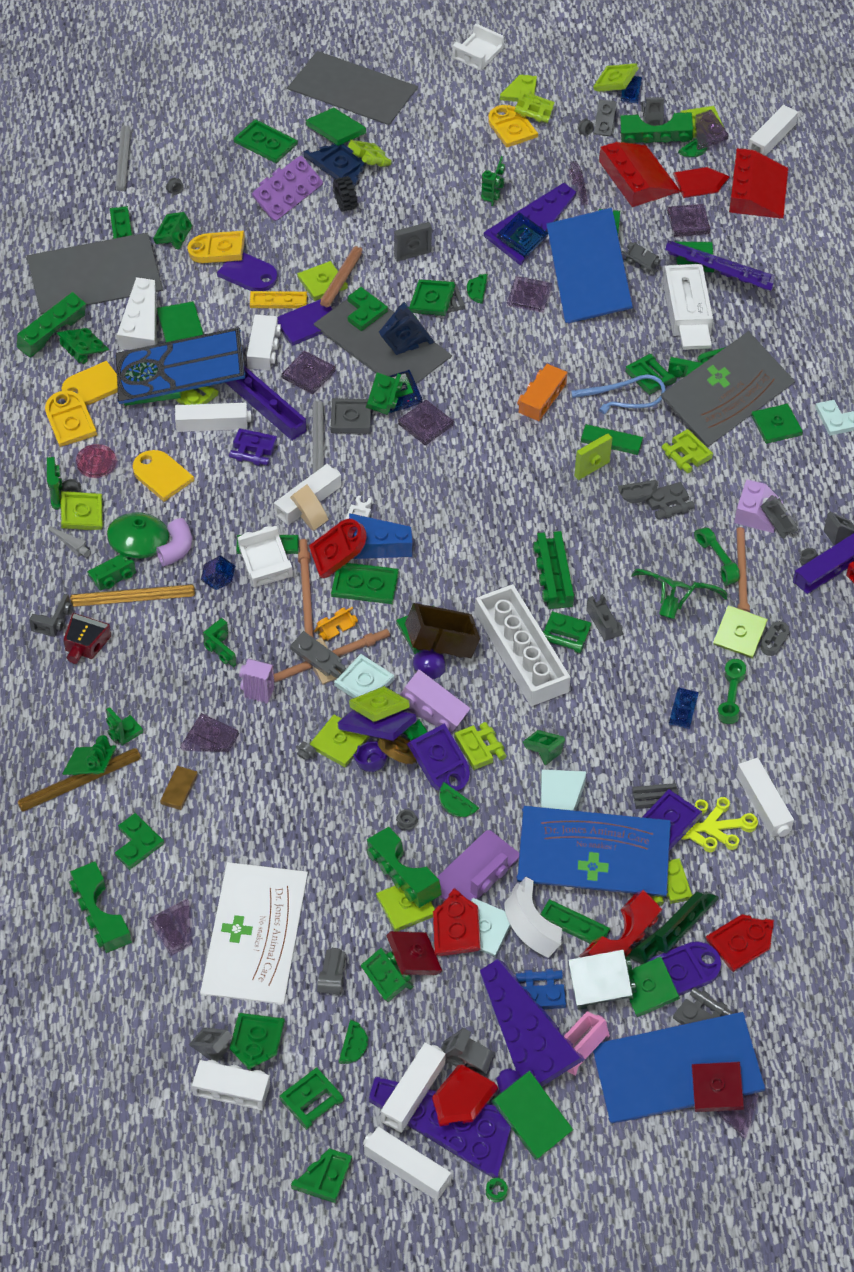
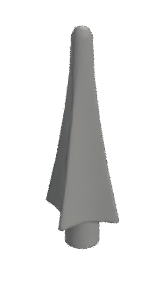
(75, 544)

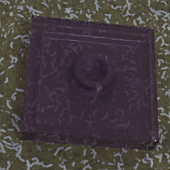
(688, 220)
(529, 294)
(308, 372)
(425, 422)

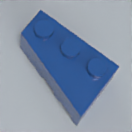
(384, 538)

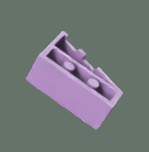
(433, 702)

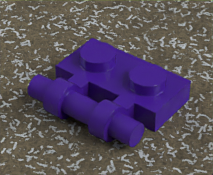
(254, 442)

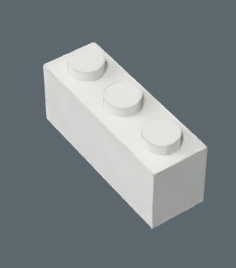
(263, 342)
(231, 1084)

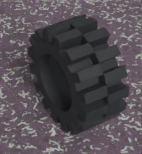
(345, 193)

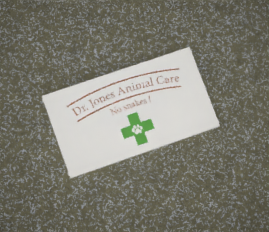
(254, 933)

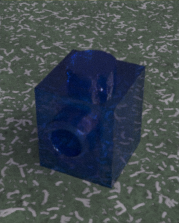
(218, 572)

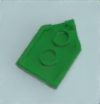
(256, 1038)

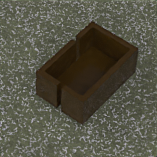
(442, 630)

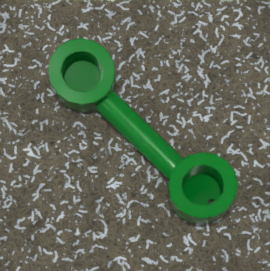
(729, 572)
(735, 673)

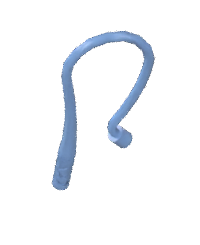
(605, 407)

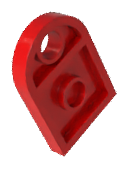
(337, 546)

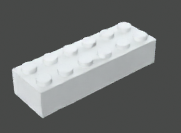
(522, 645)

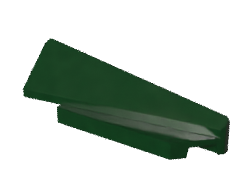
(675, 928)

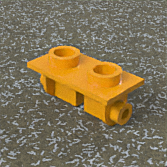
(342, 618)

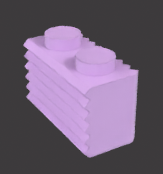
(257, 680)

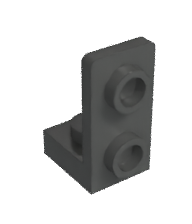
(605, 117)
(50, 626)

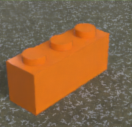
(542, 392)

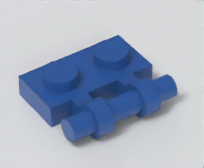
(547, 996)

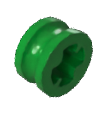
(501, 1195)

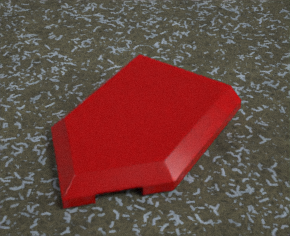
(699, 181)
(456, 926)
(741, 940)
(462, 1096)

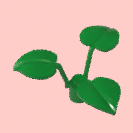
(670, 604)

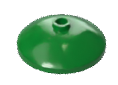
(137, 534)

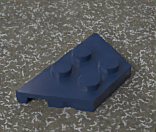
(337, 161)
(404, 331)

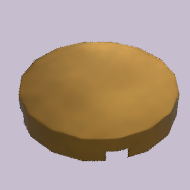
(397, 750)

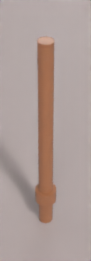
(741, 555)
(304, 560)
(367, 640)

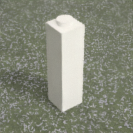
(773, 130)
(211, 417)
(322, 484)
(765, 798)
(413, 1087)
(407, 1163)

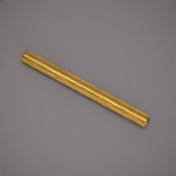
(132, 595)
(76, 781)

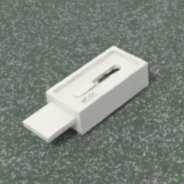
(688, 305)

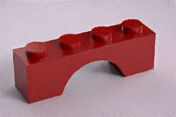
(638, 914)

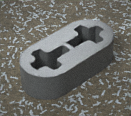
(778, 640)

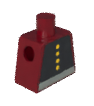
(85, 637)

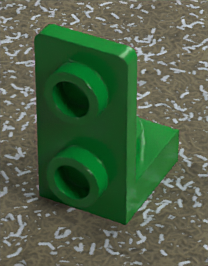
(213, 642)
(122, 730)

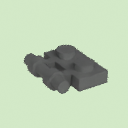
(668, 496)
(693, 1012)

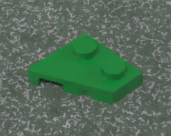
(325, 1176)

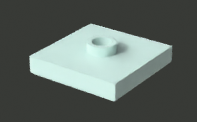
(363, 677)
(493, 927)

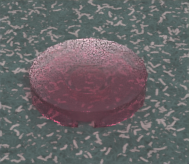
(95, 461)

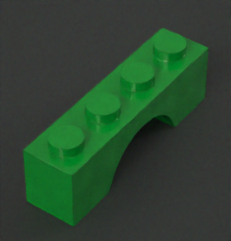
(676, 129)
(37, 334)
(417, 883)
(109, 928)

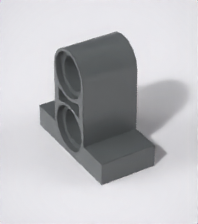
(653, 110)
(467, 1052)

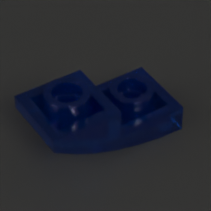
(632, 91)
(683, 708)

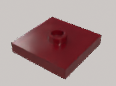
(414, 953)
(717, 1087)

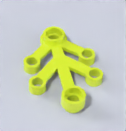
(713, 827)

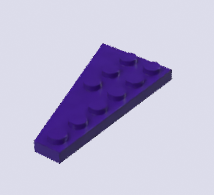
(541, 211)
(727, 267)
(527, 1029)
(476, 1142)

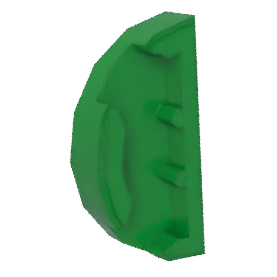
(691, 150)
(476, 288)
(455, 803)
(354, 1044)

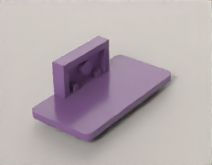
(286, 188)
(478, 867)

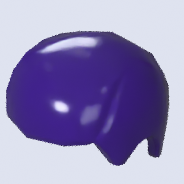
(429, 663)
(372, 751)

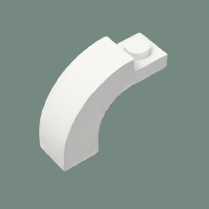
(528, 923)

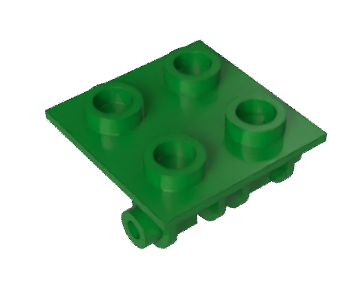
(492, 182)
(81, 343)
(91, 759)

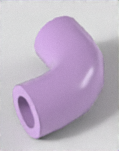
(179, 544)

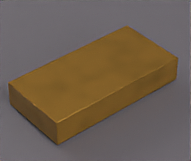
(178, 787)

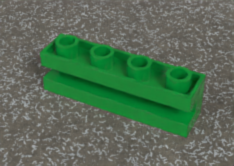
(554, 570)

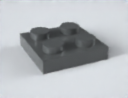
(412, 241)
(350, 416)

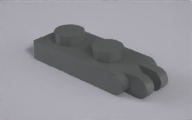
(317, 655)

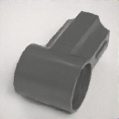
(332, 975)

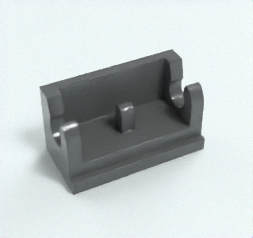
(603, 618)

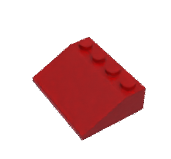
(636, 172)
(758, 185)

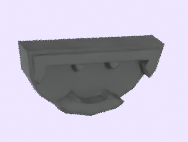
(638, 491)

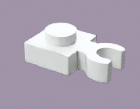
(360, 508)

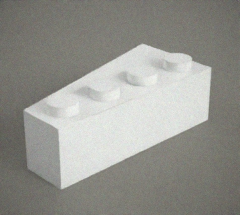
(139, 318)

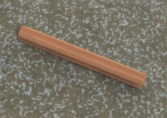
(341, 276)

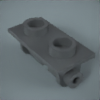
(635, 254)
(777, 515)

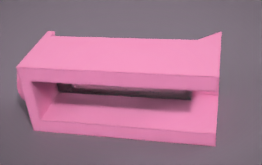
(587, 1035)

